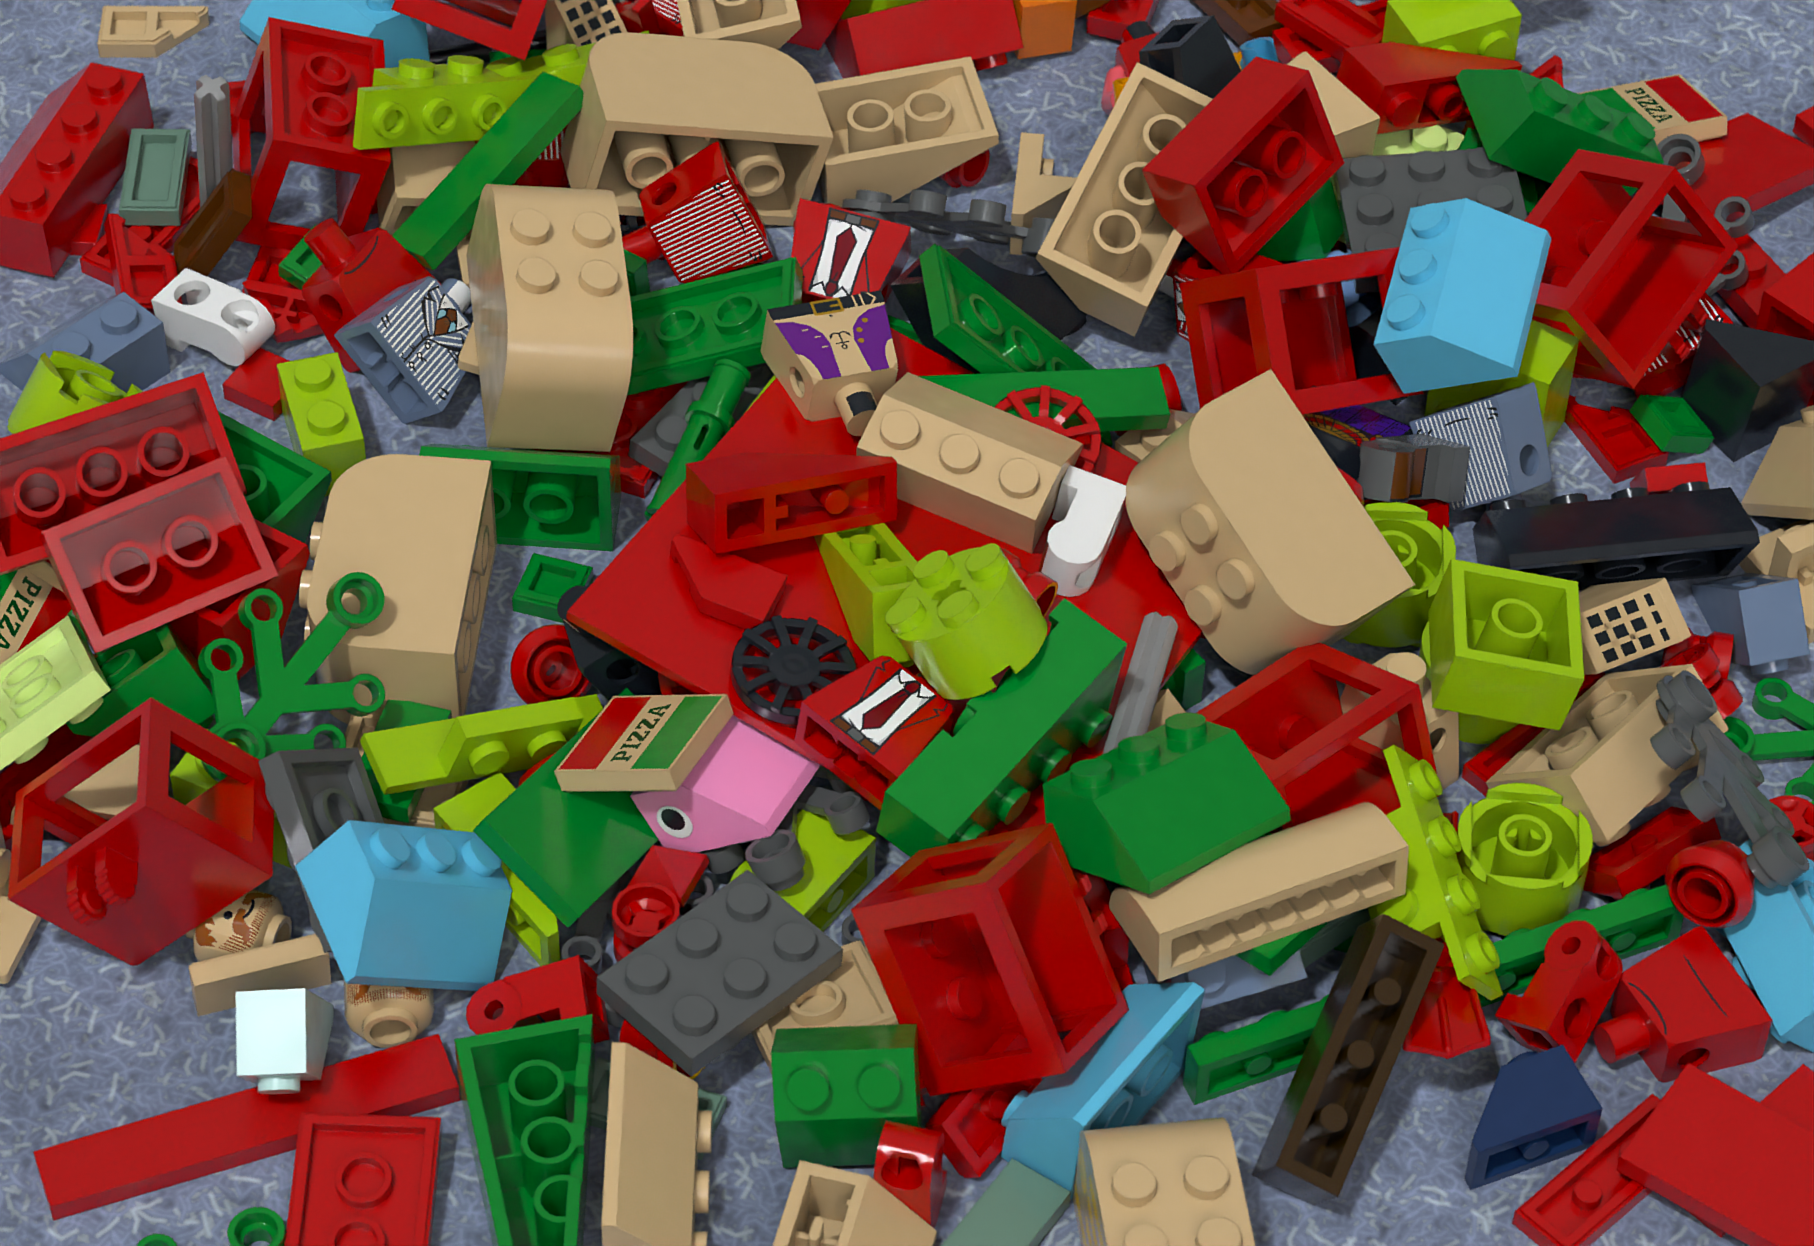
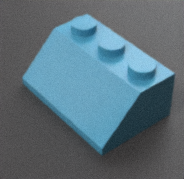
(402, 35)
(1460, 296)
(409, 905)
(1778, 954)
(1108, 1084)

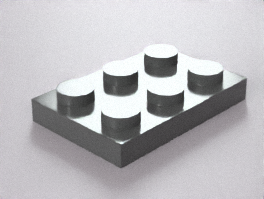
(313, 798)
(719, 972)

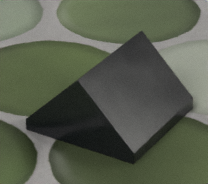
(1748, 384)

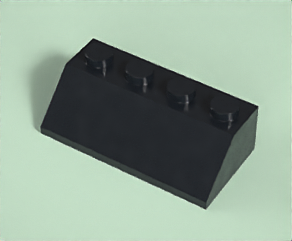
(1620, 538)

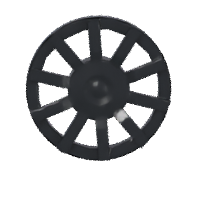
(791, 669)

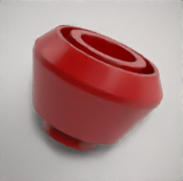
(546, 667)
(1711, 884)

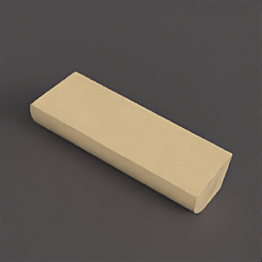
(1266, 890)

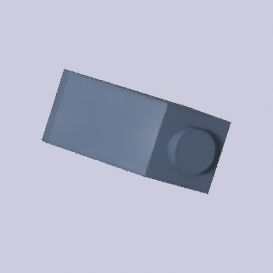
(1761, 614)

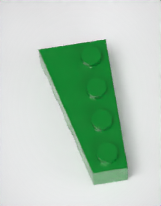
(1008, 739)
(530, 1127)

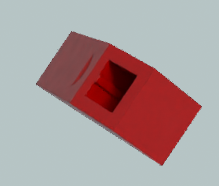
(1412, 83)

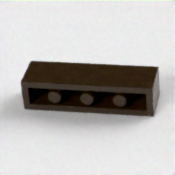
(1348, 1060)

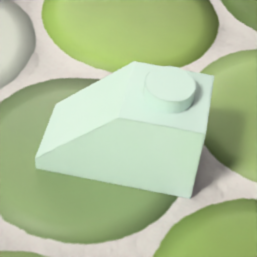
(281, 1038)

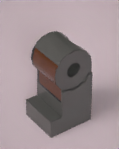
(1413, 468)

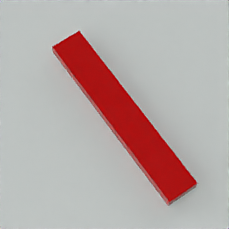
(238, 1128)

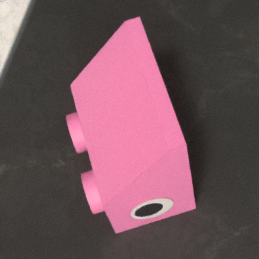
(731, 794)

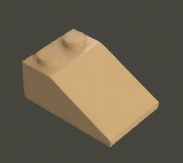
(902, 128)

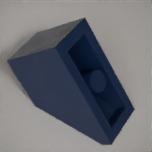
(1532, 1117)

